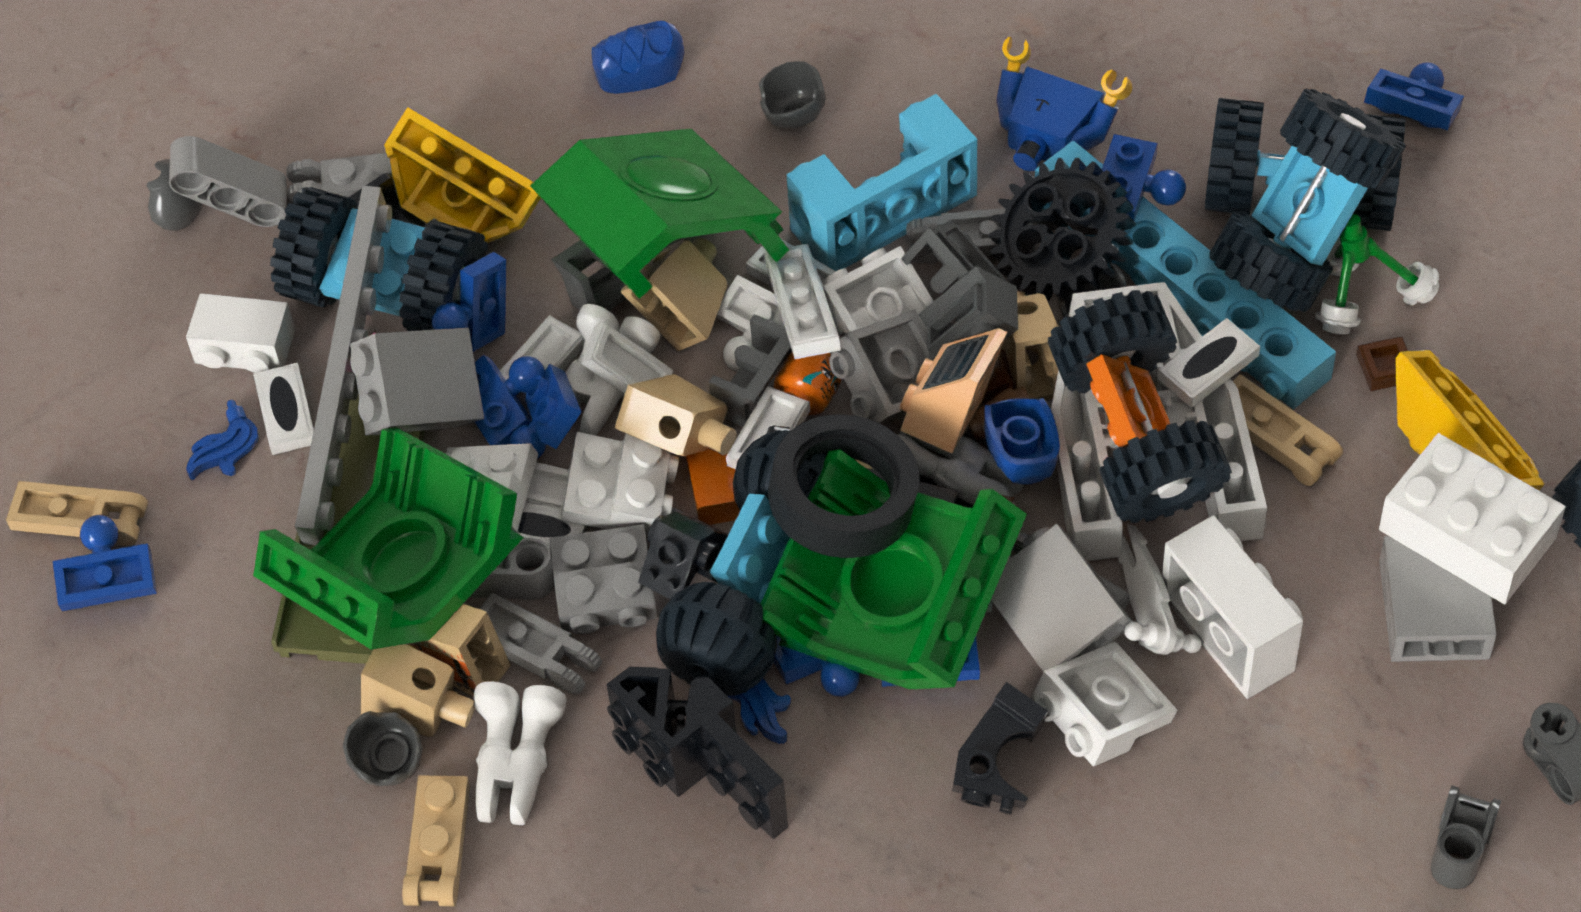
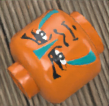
(808, 379)

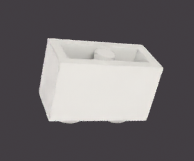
(240, 333)

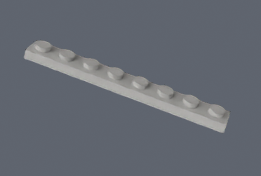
(340, 384)

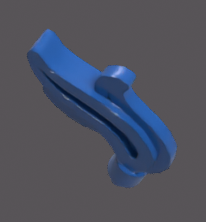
(226, 447)
(759, 708)

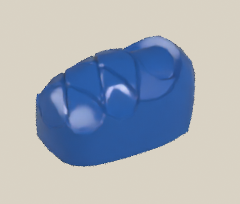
(638, 58)
(1022, 438)

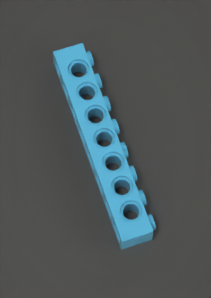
(1173, 256)

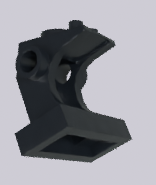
(678, 551)
(1008, 719)

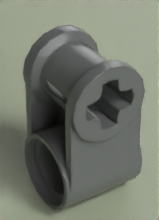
(1557, 749)
(1464, 831)

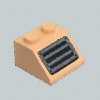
(951, 389)

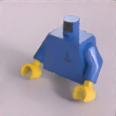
(1051, 112)

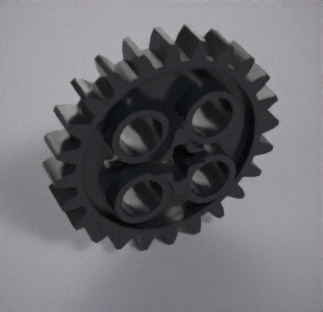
(1072, 193)

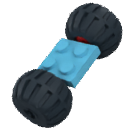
(719, 626)

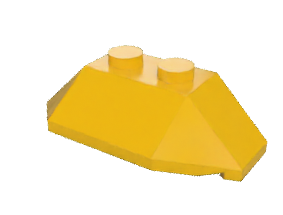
(455, 181)
(1439, 402)

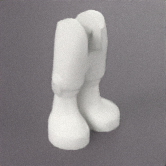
(589, 387)
(518, 768)

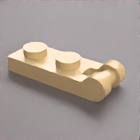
(1283, 432)
(65, 508)
(436, 840)

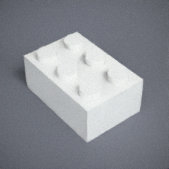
(1471, 518)
(1232, 606)

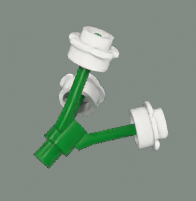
(1354, 247)

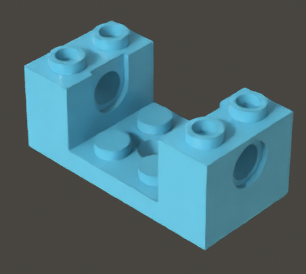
(930, 180)

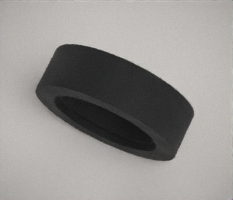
(835, 533)

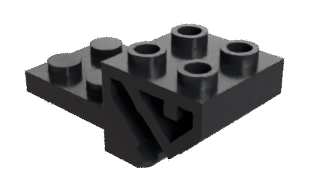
(707, 745)

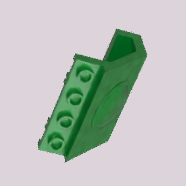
(649, 189)
(402, 551)
(901, 610)

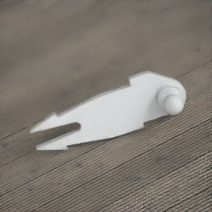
(1149, 600)

